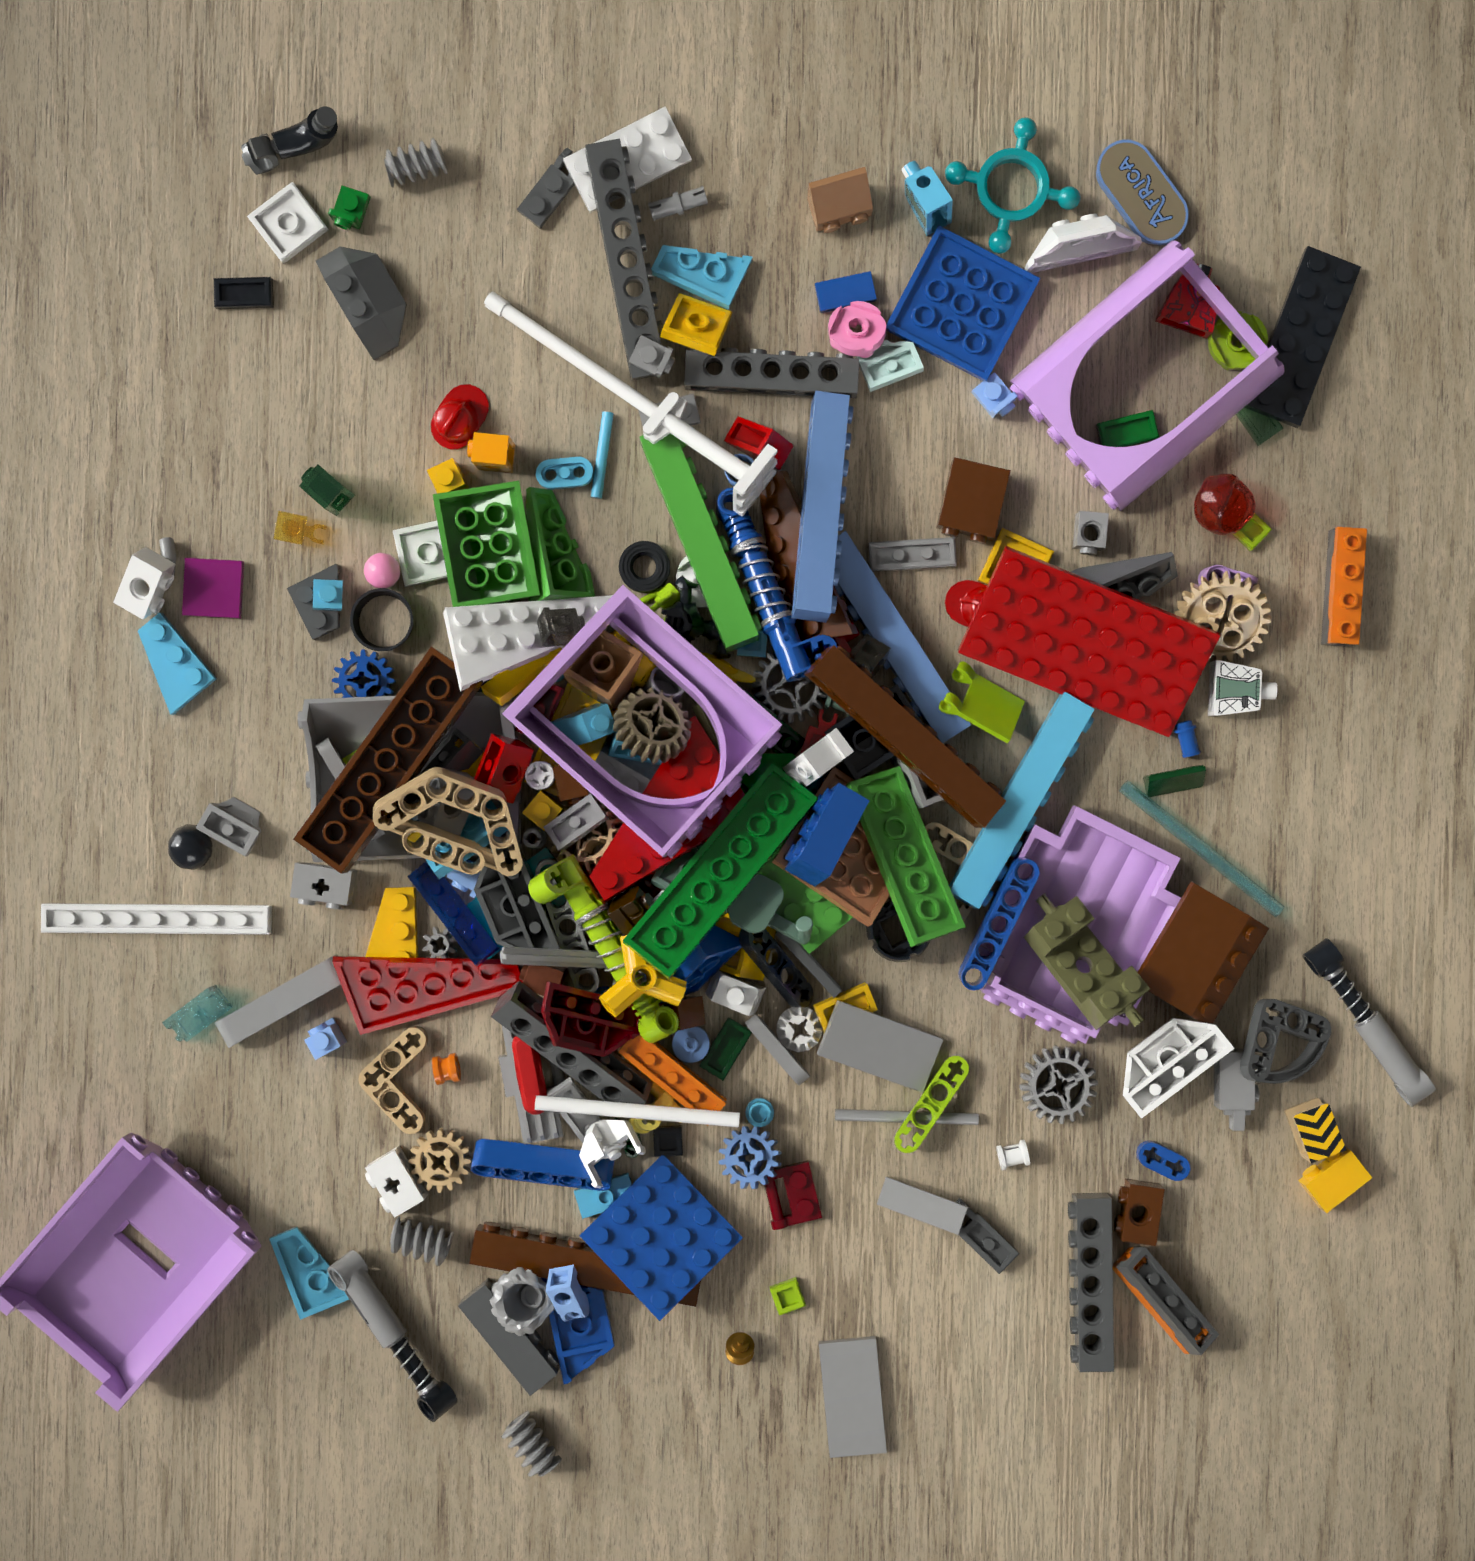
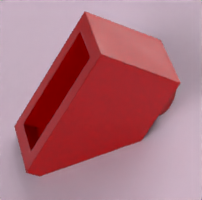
(753, 438)

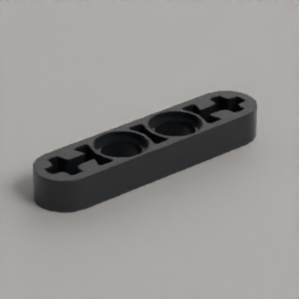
(773, 970)

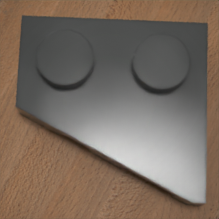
(316, 621)

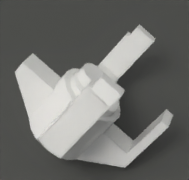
(604, 1141)

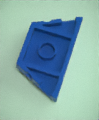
(582, 1339)

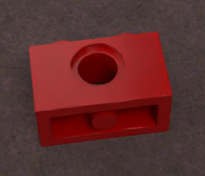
(504, 765)

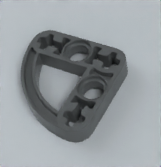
(1271, 1027)

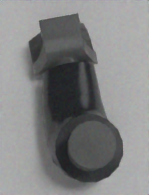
(294, 141)

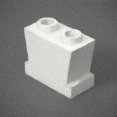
(819, 758)

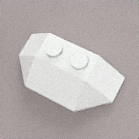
(1081, 241)
(1170, 1061)

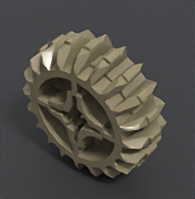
(651, 712)

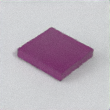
(213, 588)

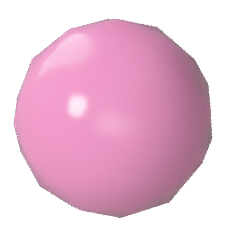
(382, 570)

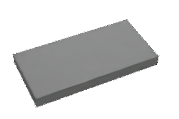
(879, 1046)
(852, 1397)

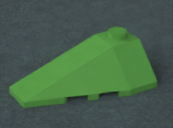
(554, 553)

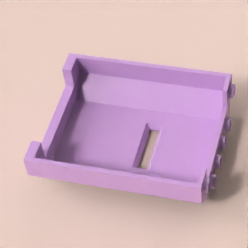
(105, 1293)

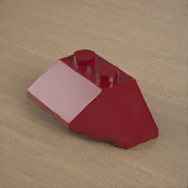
(581, 1022)

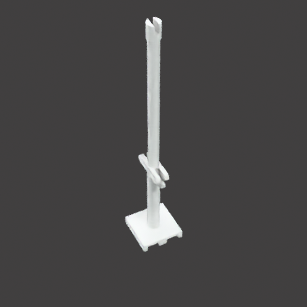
(663, 418)

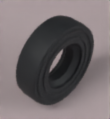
(639, 549)

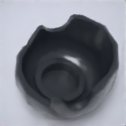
(189, 847)

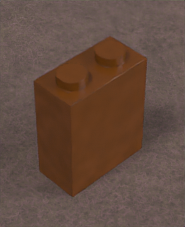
(972, 500)

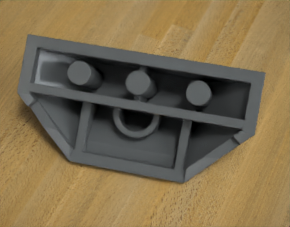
(366, 297)
(511, 910)

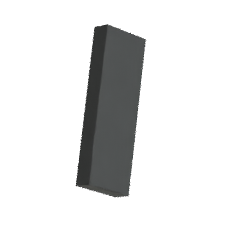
(811, 964)

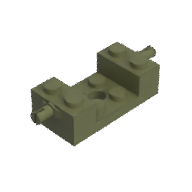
(1063, 940)

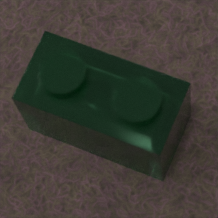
(326, 489)

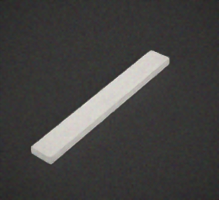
(156, 918)

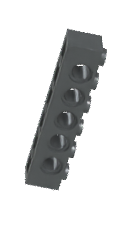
(757, 382)
(606, 1077)
(1100, 1355)

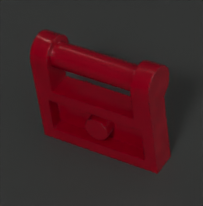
(800, 1193)

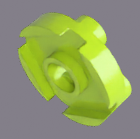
(1231, 356)

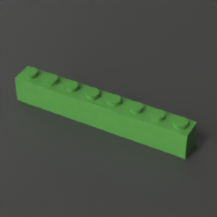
(701, 543)

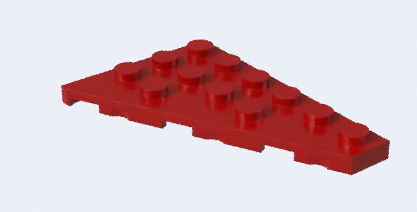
(689, 774)

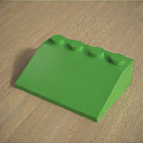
(486, 545)

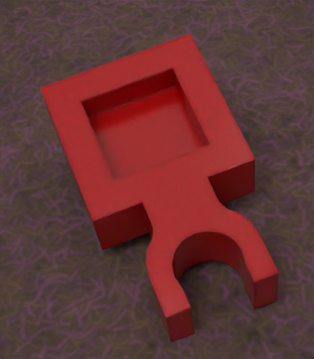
(815, 734)

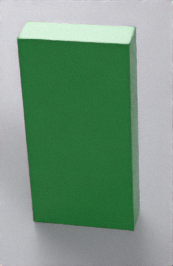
(1128, 430)

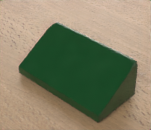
(1174, 780)

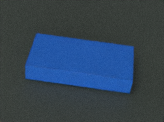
(844, 290)

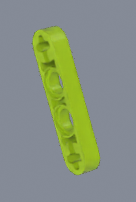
(928, 1102)

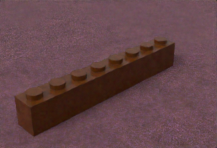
(905, 736)
(516, 1248)

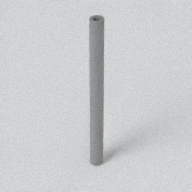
(900, 1116)

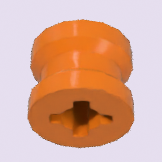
(446, 1069)

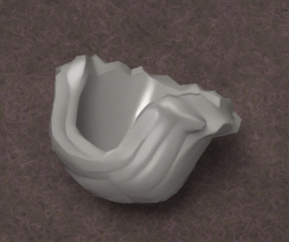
(520, 1301)

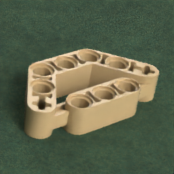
(460, 846)

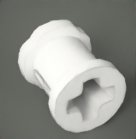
(1013, 1155)

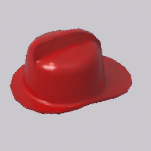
(459, 416)
(963, 600)

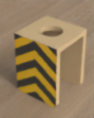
(1315, 1130)

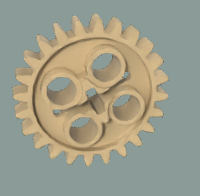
(1247, 623)

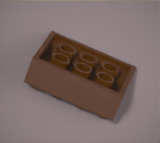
(1201, 954)

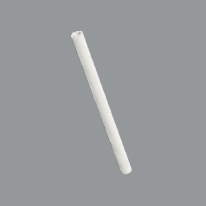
(637, 1111)

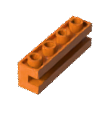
(672, 1075)

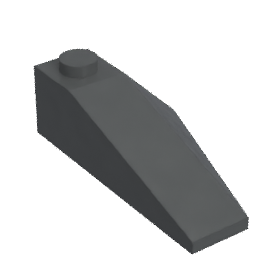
(1133, 576)

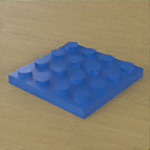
(962, 303)
(661, 1237)

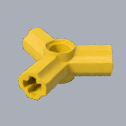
(626, 990)

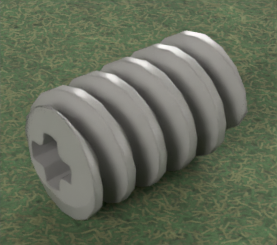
(414, 162)
(420, 1241)
(531, 1445)

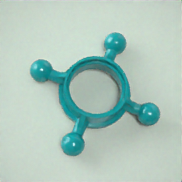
(1024, 130)

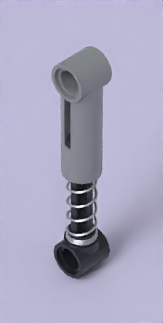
(1408, 1078)
(352, 1277)

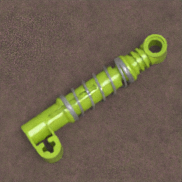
(591, 912)

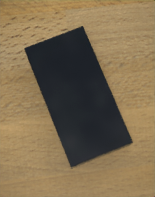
(243, 293)

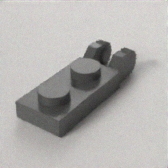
(547, 193)
(987, 1241)

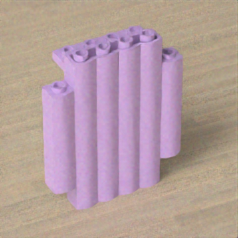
(1119, 884)

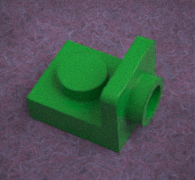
(349, 208)

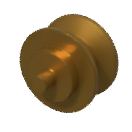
(739, 1348)

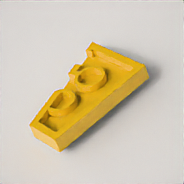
(395, 925)

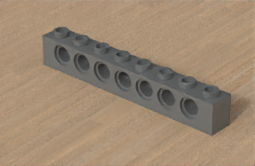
(598, 157)

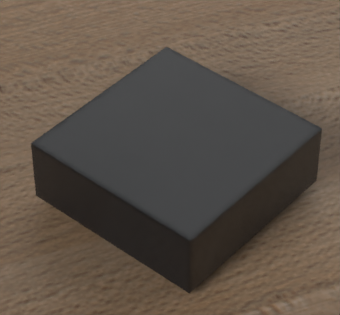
(668, 1141)

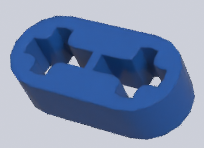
(1160, 1166)

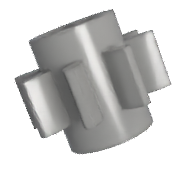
(431, 945)

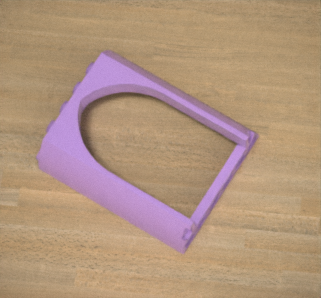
(1131, 470)
(739, 722)

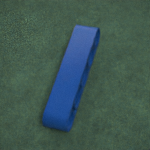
(998, 938)
(537, 1164)

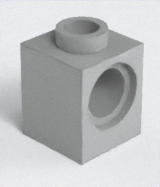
(1096, 520)

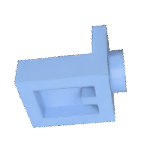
(995, 396)

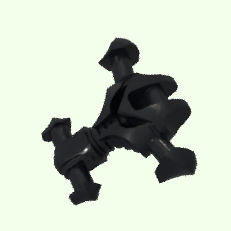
(686, 619)

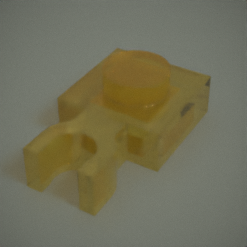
(293, 528)

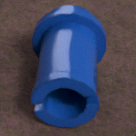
(1187, 738)

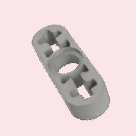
(777, 1049)

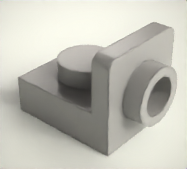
(652, 357)

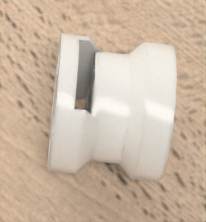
(540, 775)

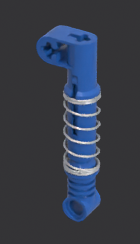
(767, 594)

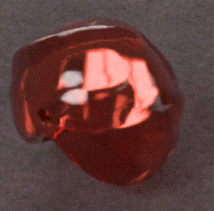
(1224, 504)

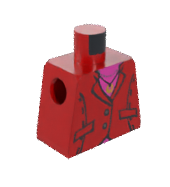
(1188, 309)

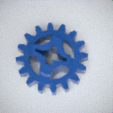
(363, 668)

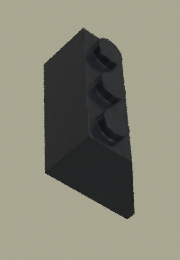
(867, 749)

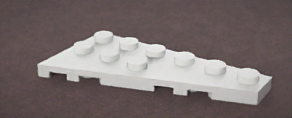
(503, 635)

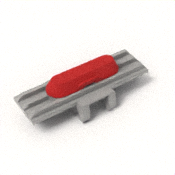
(524, 1080)

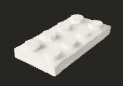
(652, 150)

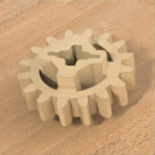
(432, 1152)

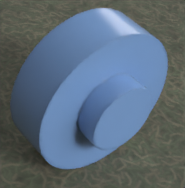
(691, 1044)

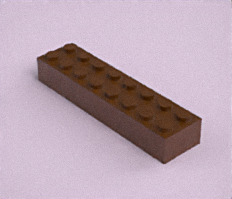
(386, 760)

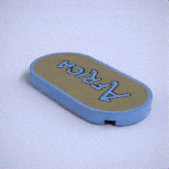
(1141, 192)

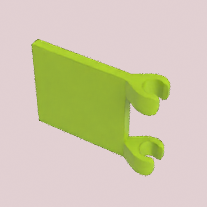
(984, 704)

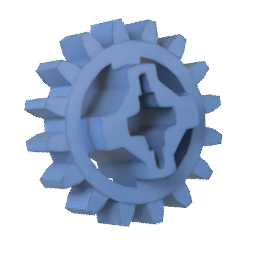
(752, 1167)

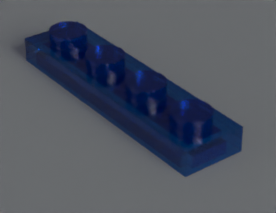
(454, 914)

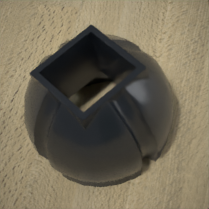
(898, 952)

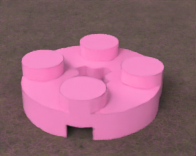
(852, 343)

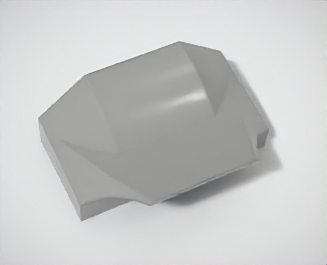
(232, 824)

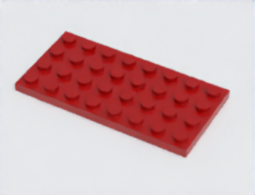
(1088, 641)

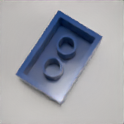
(825, 834)

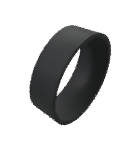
(356, 611)

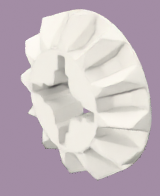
(797, 1015)

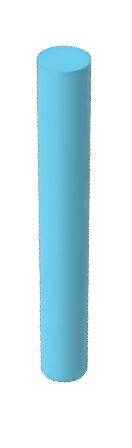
(602, 455)

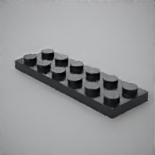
(1306, 333)

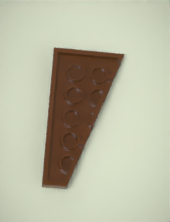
(781, 527)

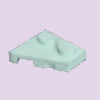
(890, 364)

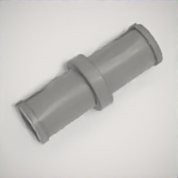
(678, 203)

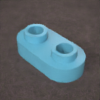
(564, 473)

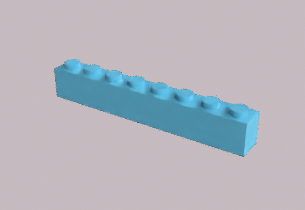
(1023, 795)

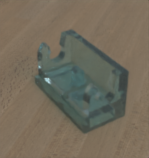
(198, 1014)

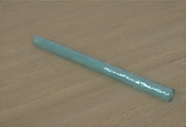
(1201, 848)

